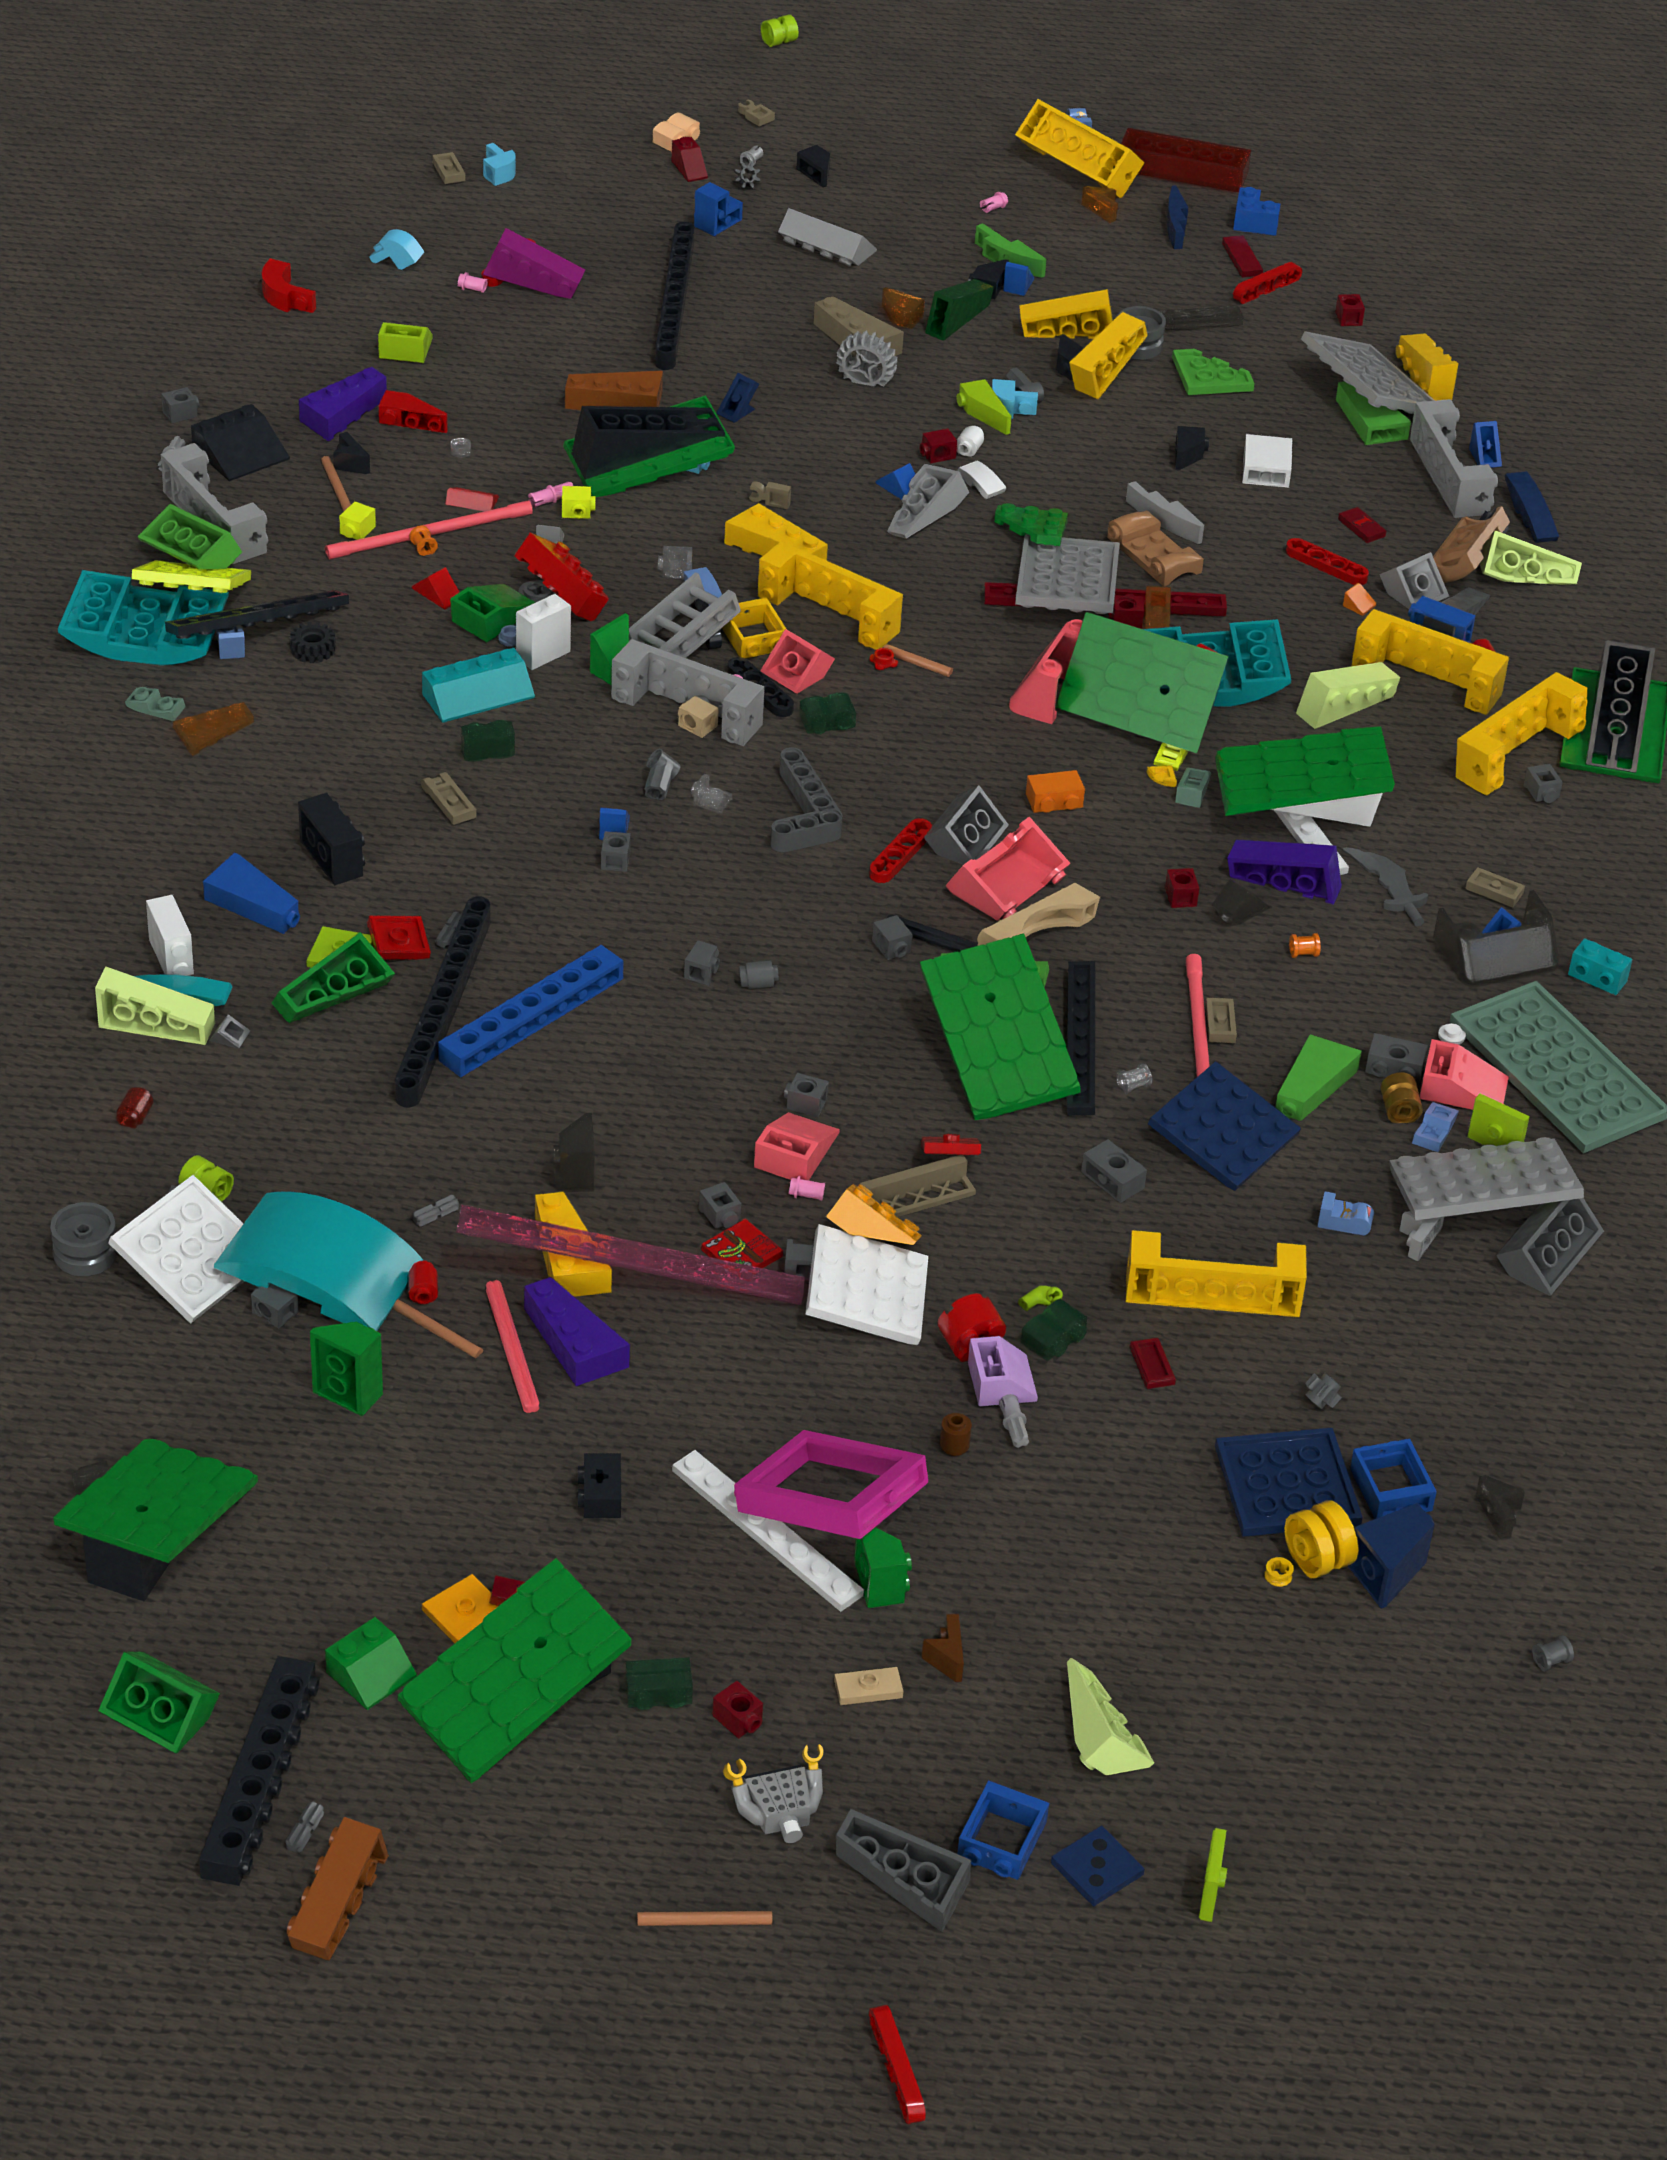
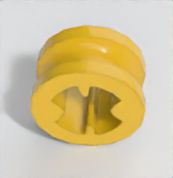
(1284, 1566)

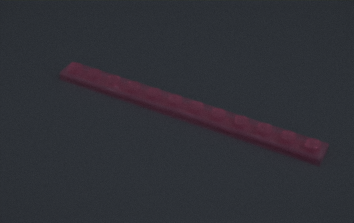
(630, 1255)

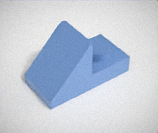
(231, 643)

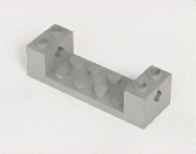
(187, 483)
(1464, 489)
(648, 668)

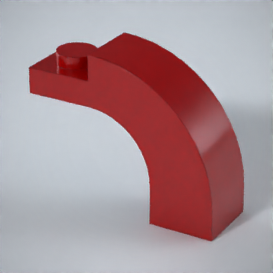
(281, 294)

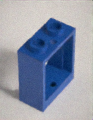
(1447, 614)
(1392, 1454)
(999, 1800)

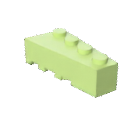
(1345, 691)
(150, 1009)

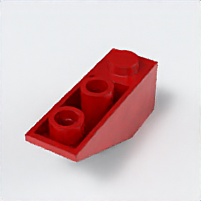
(409, 411)

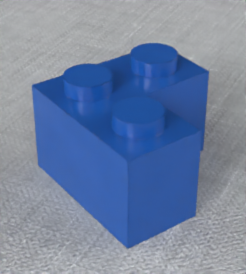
(715, 209)
(1254, 214)

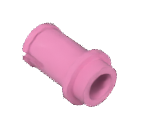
(994, 202)
(472, 282)
(806, 1188)

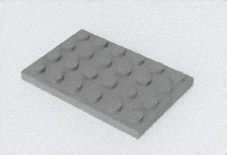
(1367, 371)
(1068, 576)
(1485, 1178)

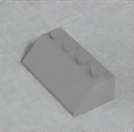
(826, 238)

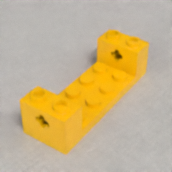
(1079, 147)
(792, 570)
(1434, 654)
(1552, 704)
(1215, 1284)

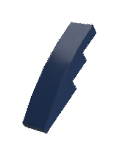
(1176, 218)
(1532, 506)

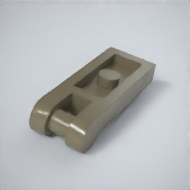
(449, 798)

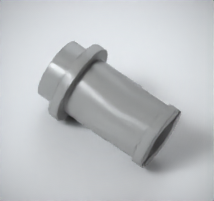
(751, 156)

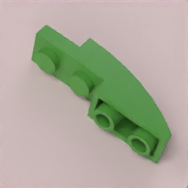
(999, 248)

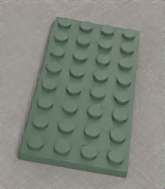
(1560, 1066)

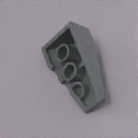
(1465, 600)

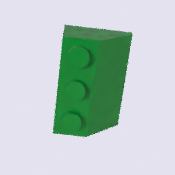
(347, 1365)
(157, 1700)

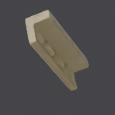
(921, 1179)

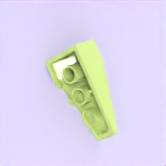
(1523, 562)
(1101, 1728)

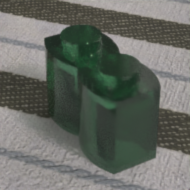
(827, 713)
(487, 740)
(1054, 1330)

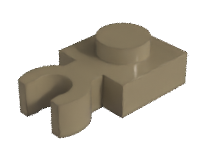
(756, 114)
(773, 494)

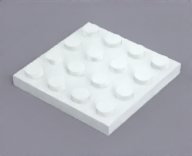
(177, 1247)
(867, 1285)

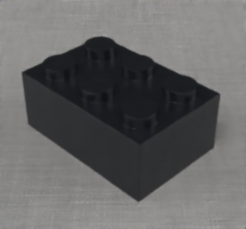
(331, 838)

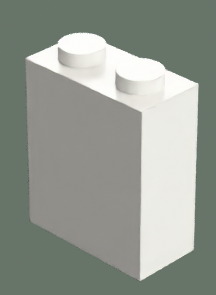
(1267, 460)
(543, 631)
(169, 936)

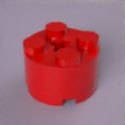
(970, 1318)

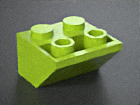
(404, 342)

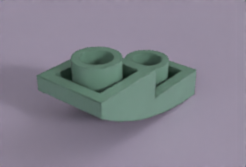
(151, 703)

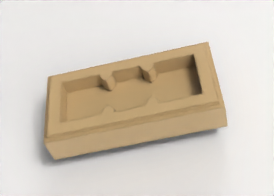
(868, 1686)

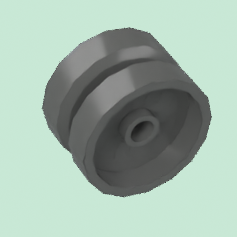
(1155, 327)
(82, 1237)

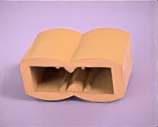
(674, 128)

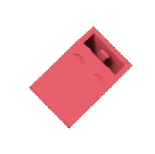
(1458, 1077)
(793, 1146)

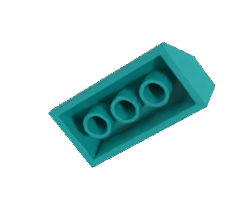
(477, 685)

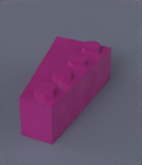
(533, 266)

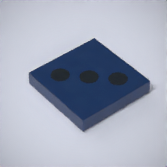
(1097, 1865)

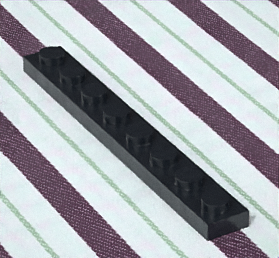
(250, 615)
(1082, 1034)

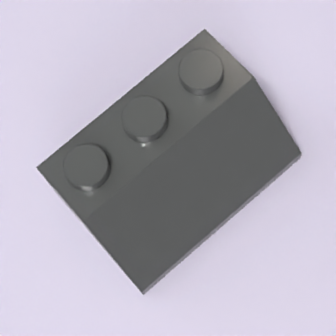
(967, 827)

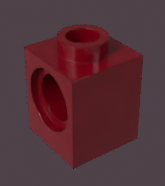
(1350, 310)
(938, 446)
(1128, 610)
(1182, 887)
(738, 1709)

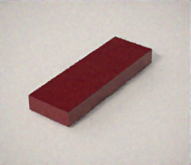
(1242, 256)

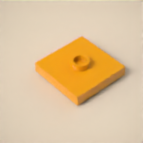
(459, 1607)

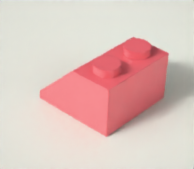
(796, 663)

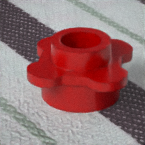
(883, 658)

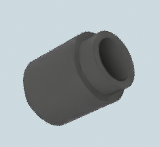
(758, 974)

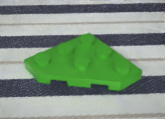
(1208, 375)

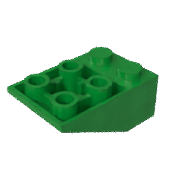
(487, 609)

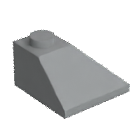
(1413, 579)

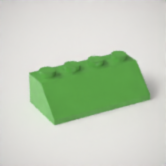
(191, 539)

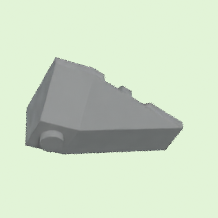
(931, 495)

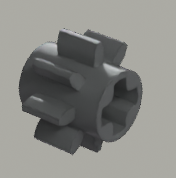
(748, 169)
(1323, 1390)

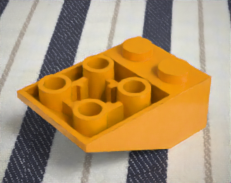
(865, 1217)

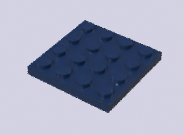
(1224, 1126)
(1283, 1475)

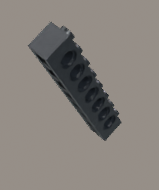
(258, 1771)

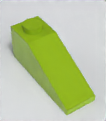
(983, 404)

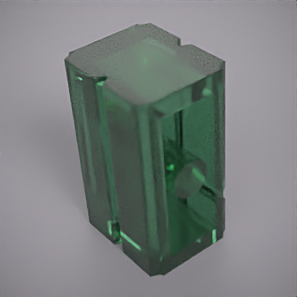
(658, 1683)

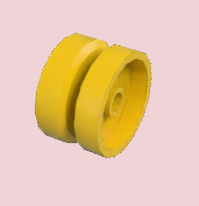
(1321, 1539)

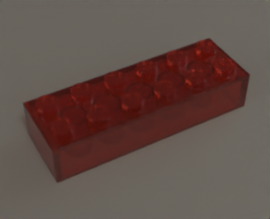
(1189, 160)

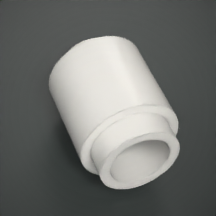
(970, 441)

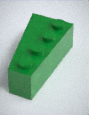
(337, 978)

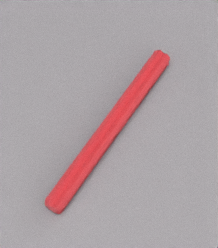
(512, 1346)

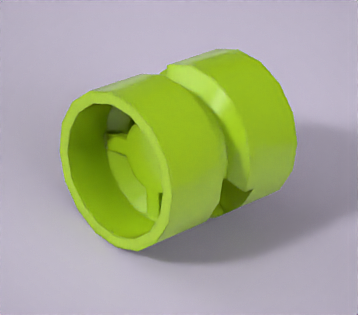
(778, 30)
(214, 1178)

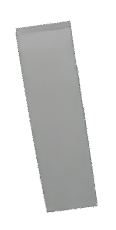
(1172, 515)

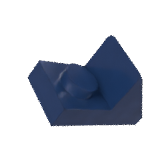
(737, 399)

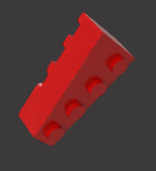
(563, 575)

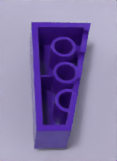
(342, 402)
(1286, 866)
(574, 1333)

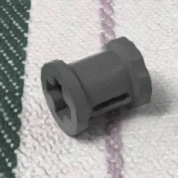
(1552, 1653)

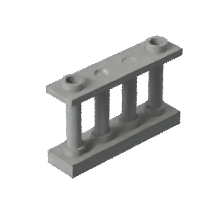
(697, 631)

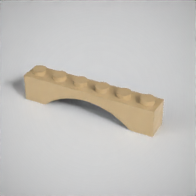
(1068, 907)

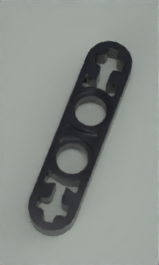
(771, 702)

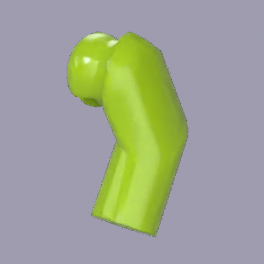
(1040, 1295)

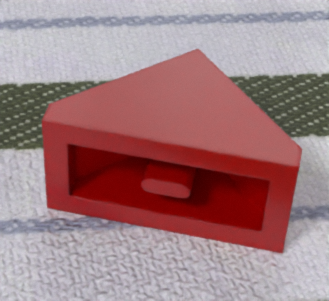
(438, 588)

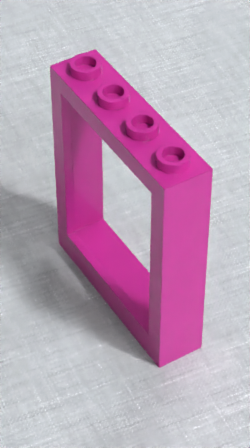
(900, 1478)

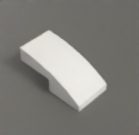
(983, 478)

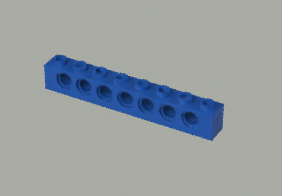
(530, 1010)

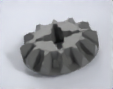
(532, 588)

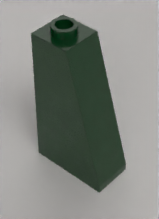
(956, 307)

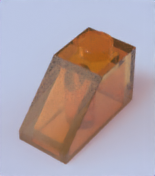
(902, 308)

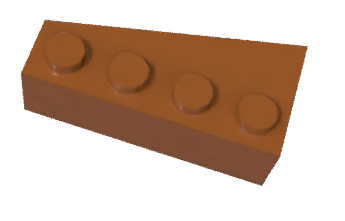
(614, 389)
(337, 1888)

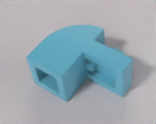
(499, 165)
(400, 247)
(1015, 401)

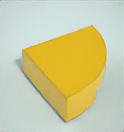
(1163, 774)

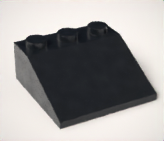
(239, 442)

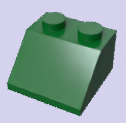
(882, 1568)
(369, 1663)

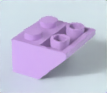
(999, 1370)

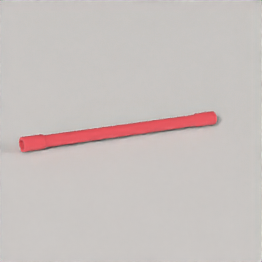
(511, 511)
(1194, 975)

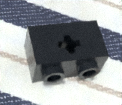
(601, 1485)

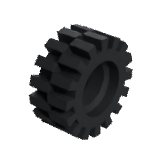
(321, 635)

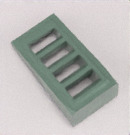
(1192, 791)

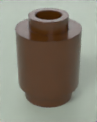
(955, 1434)

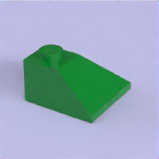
(606, 644)

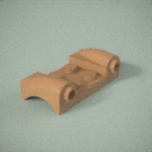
(1151, 549)
(1461, 549)

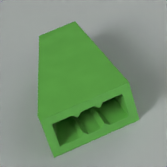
(1371, 423)
(1315, 1076)

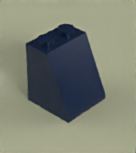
(1392, 1551)

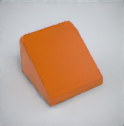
(1358, 600)

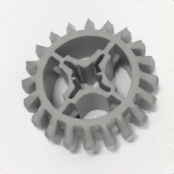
(869, 354)

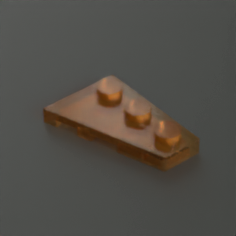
(212, 725)

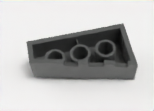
(905, 1866)

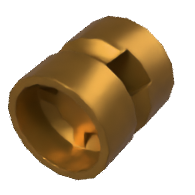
(1401, 1098)

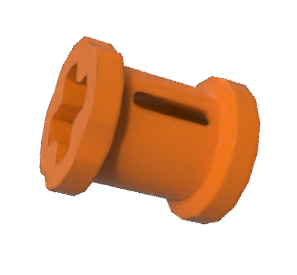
(427, 541)
(1304, 945)

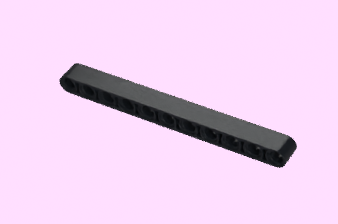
(674, 296)
(442, 1002)

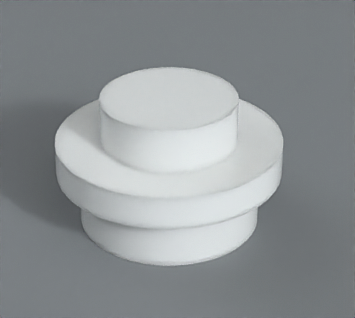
(1451, 1033)

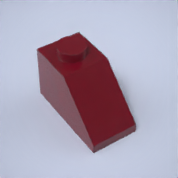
(688, 159)

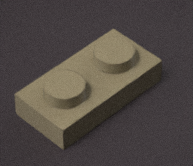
(448, 167)
(1495, 887)
(1220, 1020)

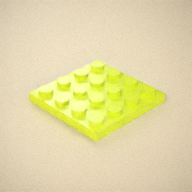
(178, 574)

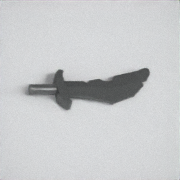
(1394, 879)

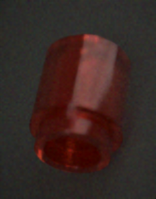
(134, 1107)

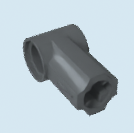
(1023, 383)
(662, 771)

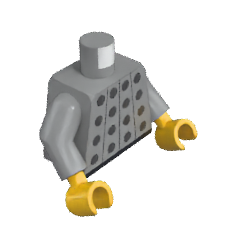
(779, 1797)

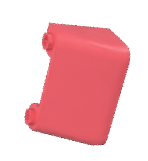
(1038, 689)
(1010, 872)

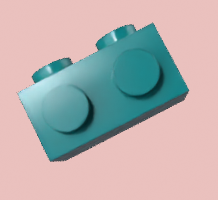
(1598, 964)

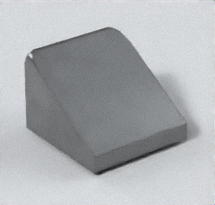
(230, 1033)

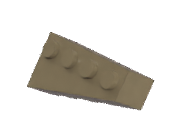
(841, 319)

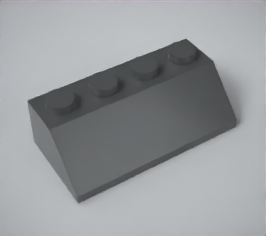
(1550, 1244)

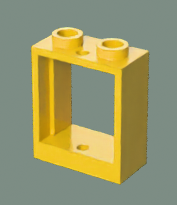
(758, 612)

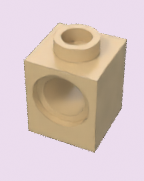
(698, 716)

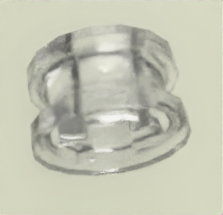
(460, 447)

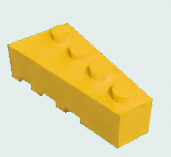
(1071, 315)
(1107, 355)
(1428, 365)
(762, 529)
(573, 1274)

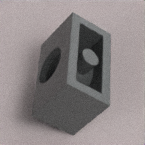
(1395, 1055)
(1114, 1170)

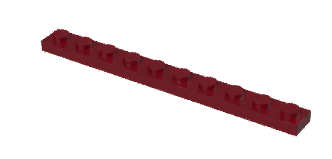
(1180, 602)

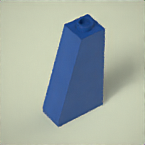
(251, 894)

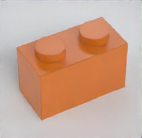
(1055, 791)

